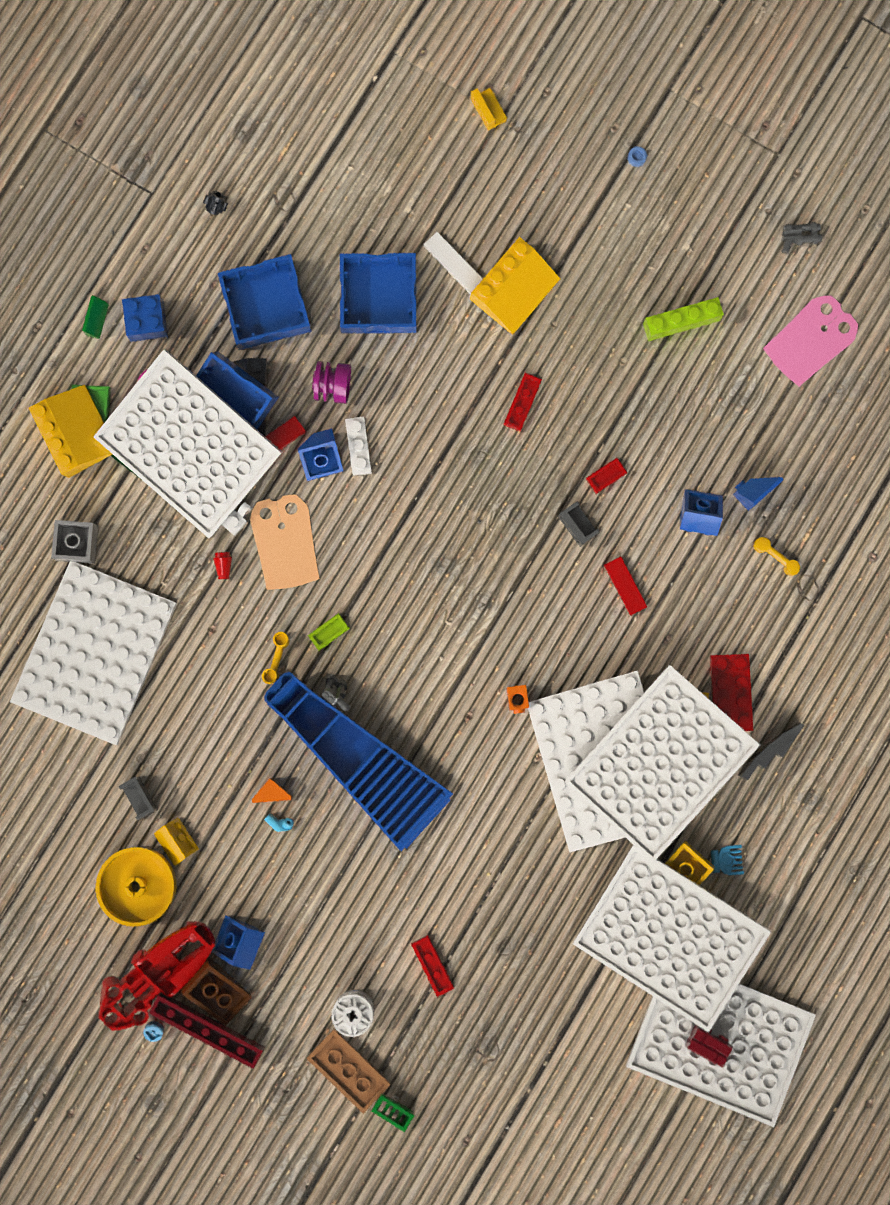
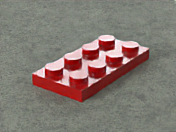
(732, 687)

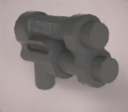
(793, 234)
(335, 692)

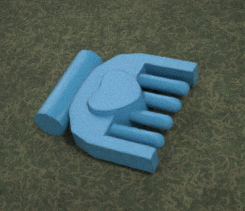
(724, 860)

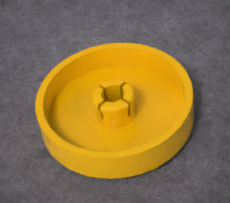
(116, 892)

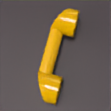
(763, 544)
(271, 675)

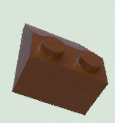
(216, 992)

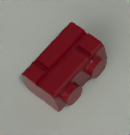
(709, 1046)

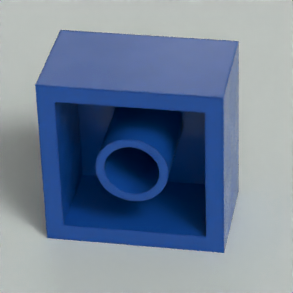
(144, 318)

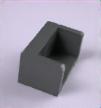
(578, 524)
(138, 797)

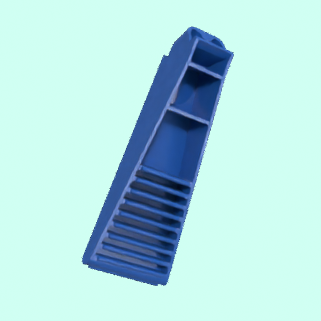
(375, 775)

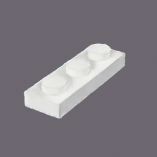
(358, 446)

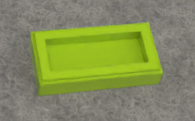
(328, 632)

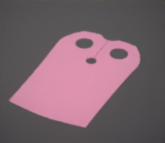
(803, 345)

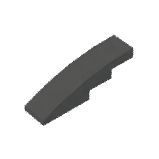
(777, 746)

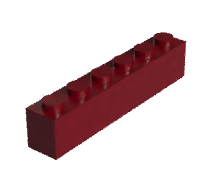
(207, 1030)

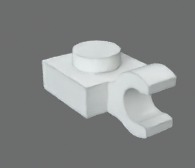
(236, 520)

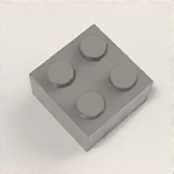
(74, 541)

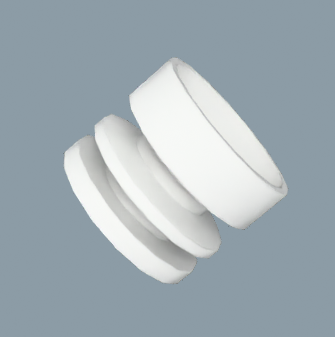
(363, 1007)

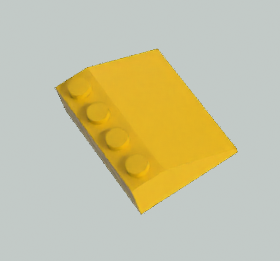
(515, 286)
(69, 428)

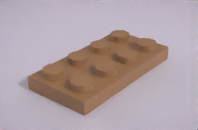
(348, 1071)

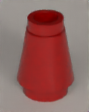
(223, 564)

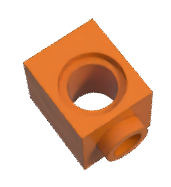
(521, 690)

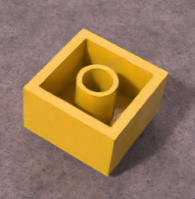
(690, 863)

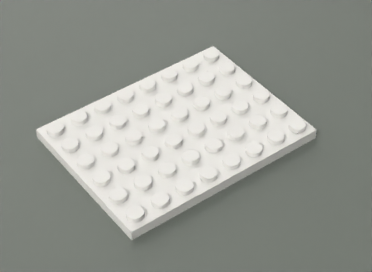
(187, 443)
(93, 652)
(567, 732)
(662, 763)
(672, 938)
(759, 1070)

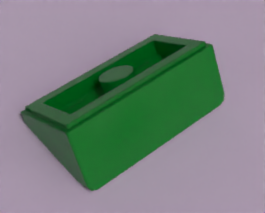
(95, 317)

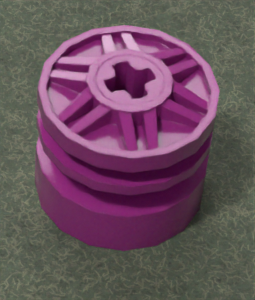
(332, 382)

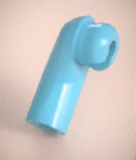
(279, 825)

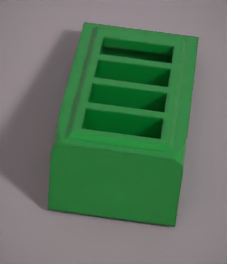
(395, 1122)

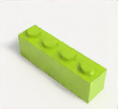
(683, 319)

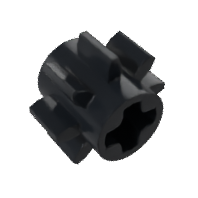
(215, 203)

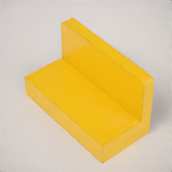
(488, 108)
(176, 841)

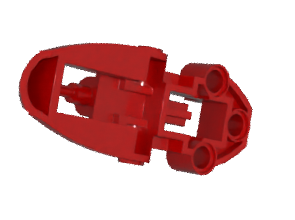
(154, 973)

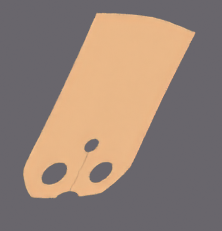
(285, 553)

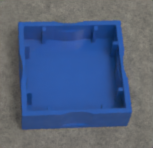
(378, 293)
(264, 302)
(237, 388)

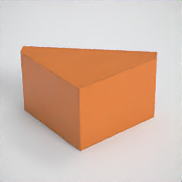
(271, 792)

